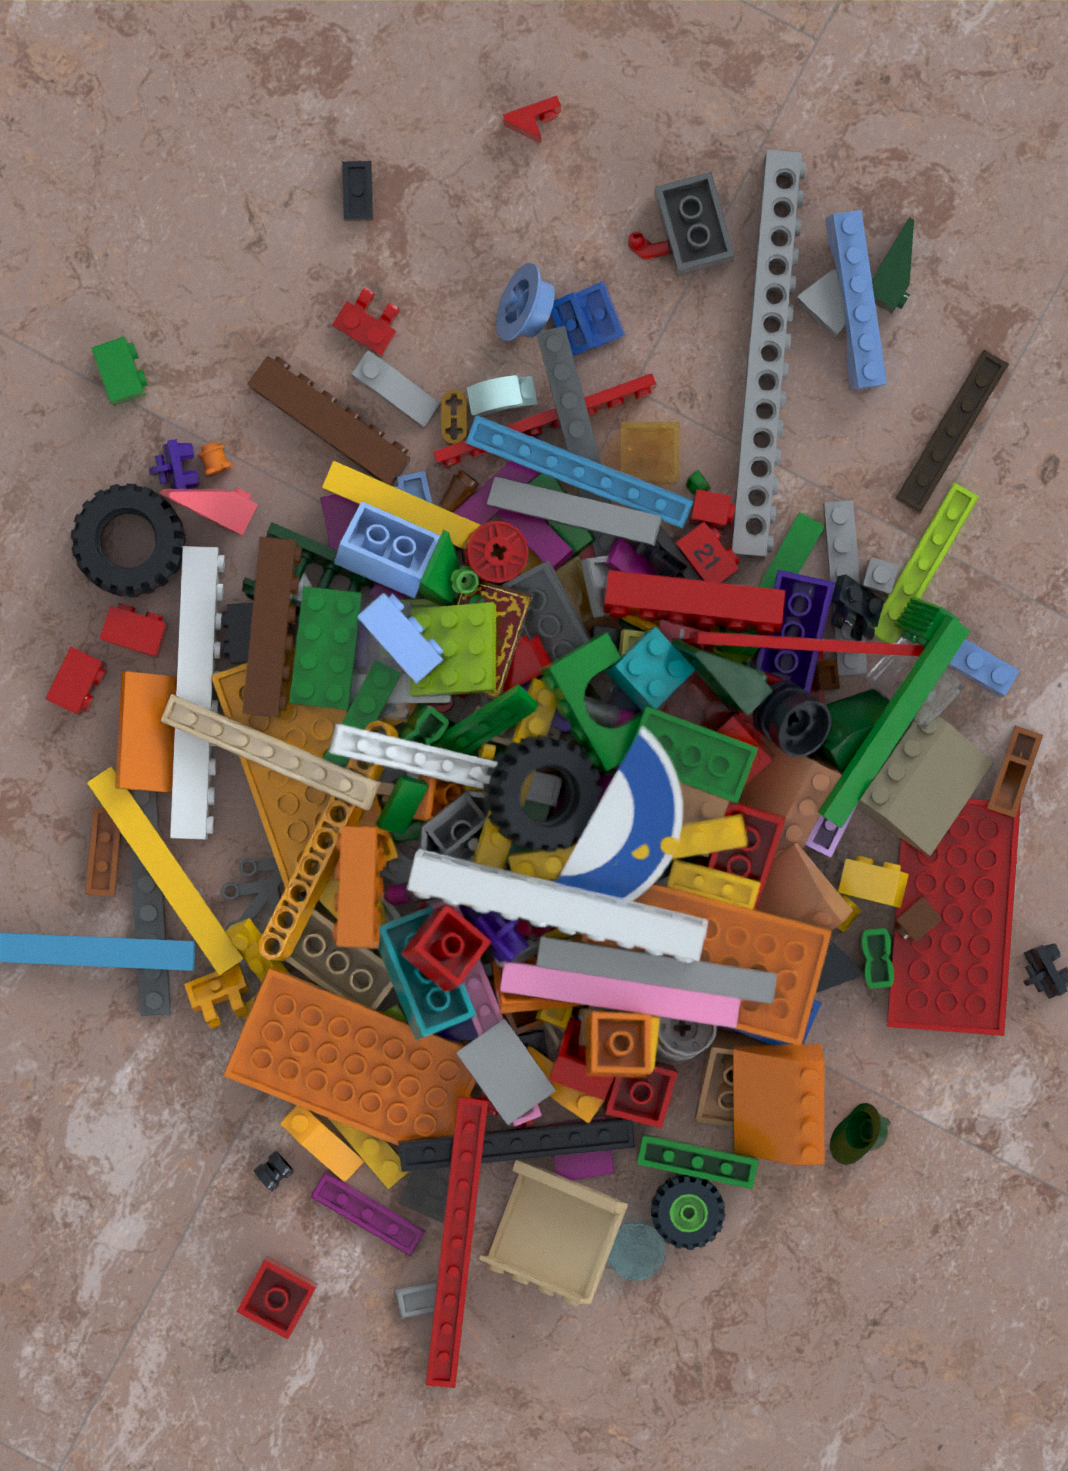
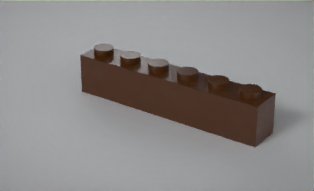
(329, 421)
(270, 627)

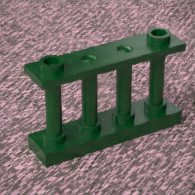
(316, 553)

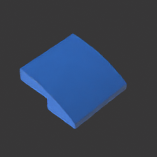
(588, 318)

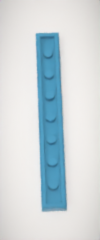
(579, 471)
(97, 951)

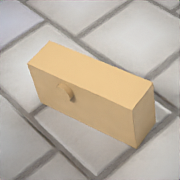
(345, 971)

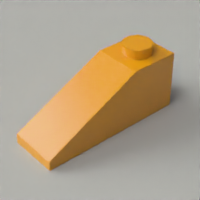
(575, 1101)
(322, 1142)

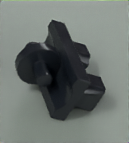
(1043, 972)

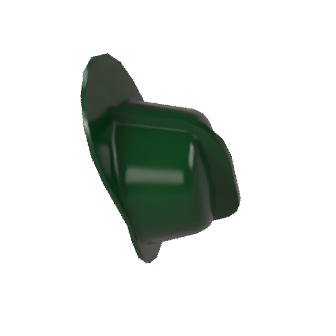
(858, 1133)

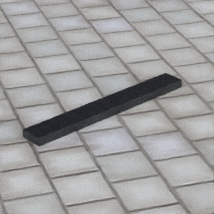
(523, 1143)

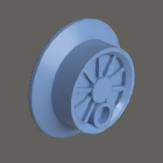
(524, 304)

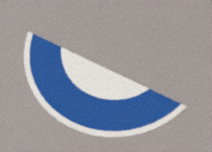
(636, 810)

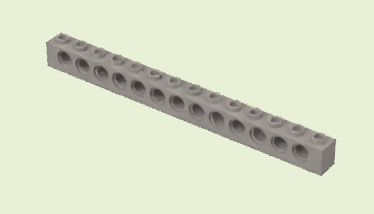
(776, 165)

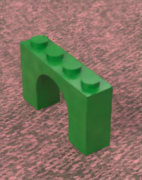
(568, 680)

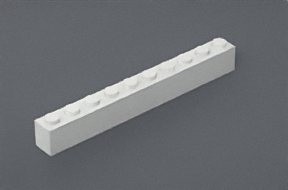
(196, 665)
(557, 905)

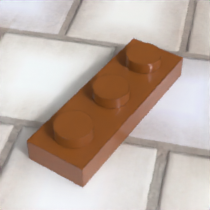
(103, 855)

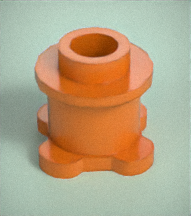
(214, 459)

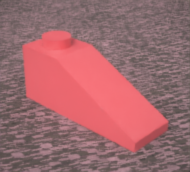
(224, 507)

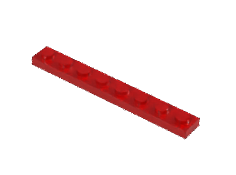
(533, 425)

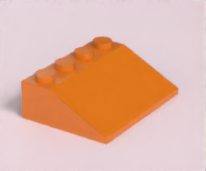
(779, 1103)

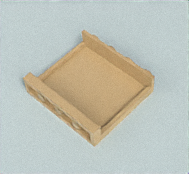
(555, 1234)

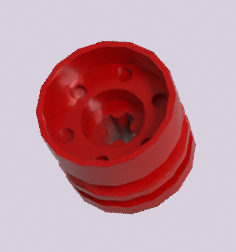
(479, 545)

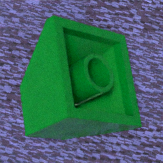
(436, 580)

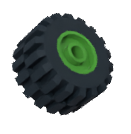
(687, 1211)

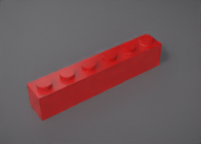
(694, 602)

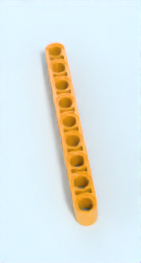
(327, 859)

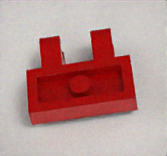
(365, 328)

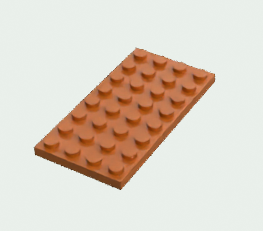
(755, 942)
(348, 1062)

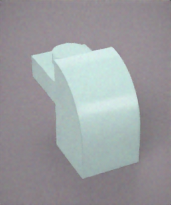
(501, 394)

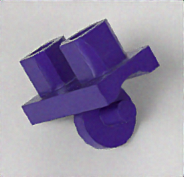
(174, 455)
(502, 934)

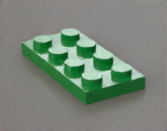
(325, 648)
(701, 755)

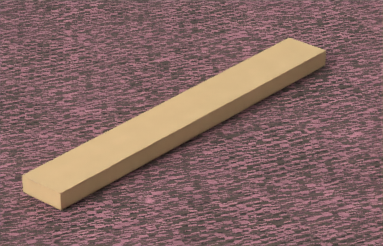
(270, 752)

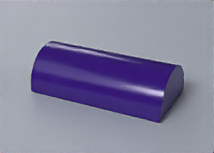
(804, 616)

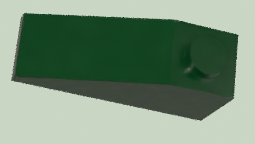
(894, 272)

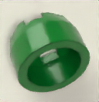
(697, 481)

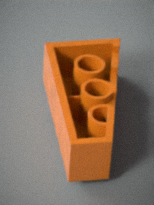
(359, 886)

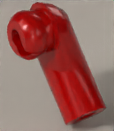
(645, 248)

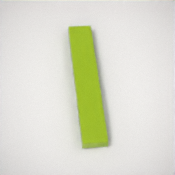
(925, 559)

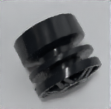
(792, 719)

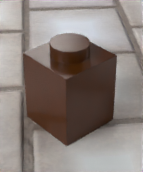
(916, 920)

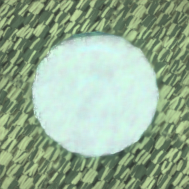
(637, 1251)

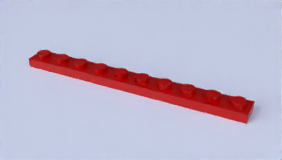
(456, 1241)

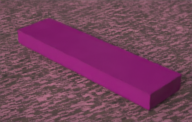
(367, 1213)

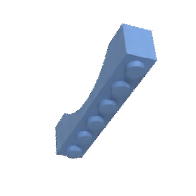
(851, 259)

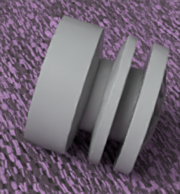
(683, 1047)

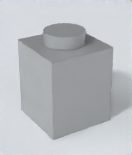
(879, 576)

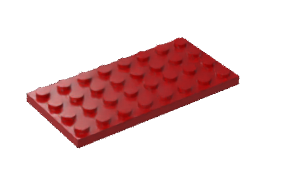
(961, 966)

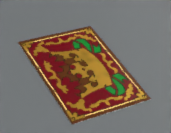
(510, 617)

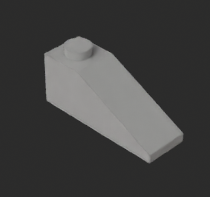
(395, 389)

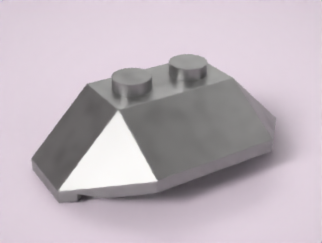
(456, 827)

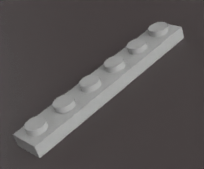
(843, 560)

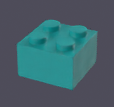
(650, 670)

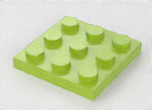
(469, 649)

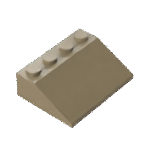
(925, 784)

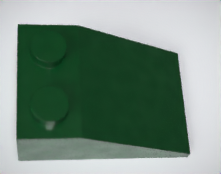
(731, 681)
(850, 725)

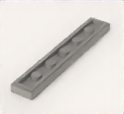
(574, 511)

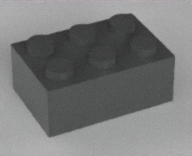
(694, 224)

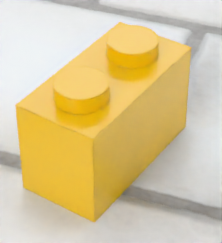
(873, 882)

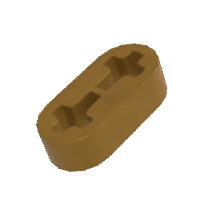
(446, 416)

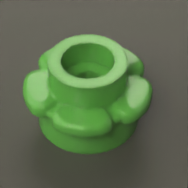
(471, 580)

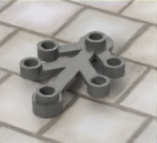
(266, 889)

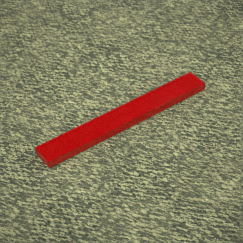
(805, 644)

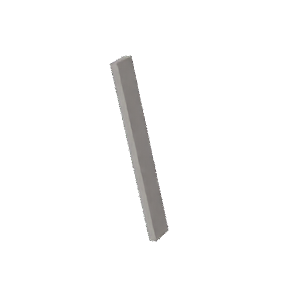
(656, 969)

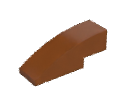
(1015, 771)

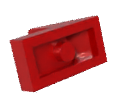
(524, 119)

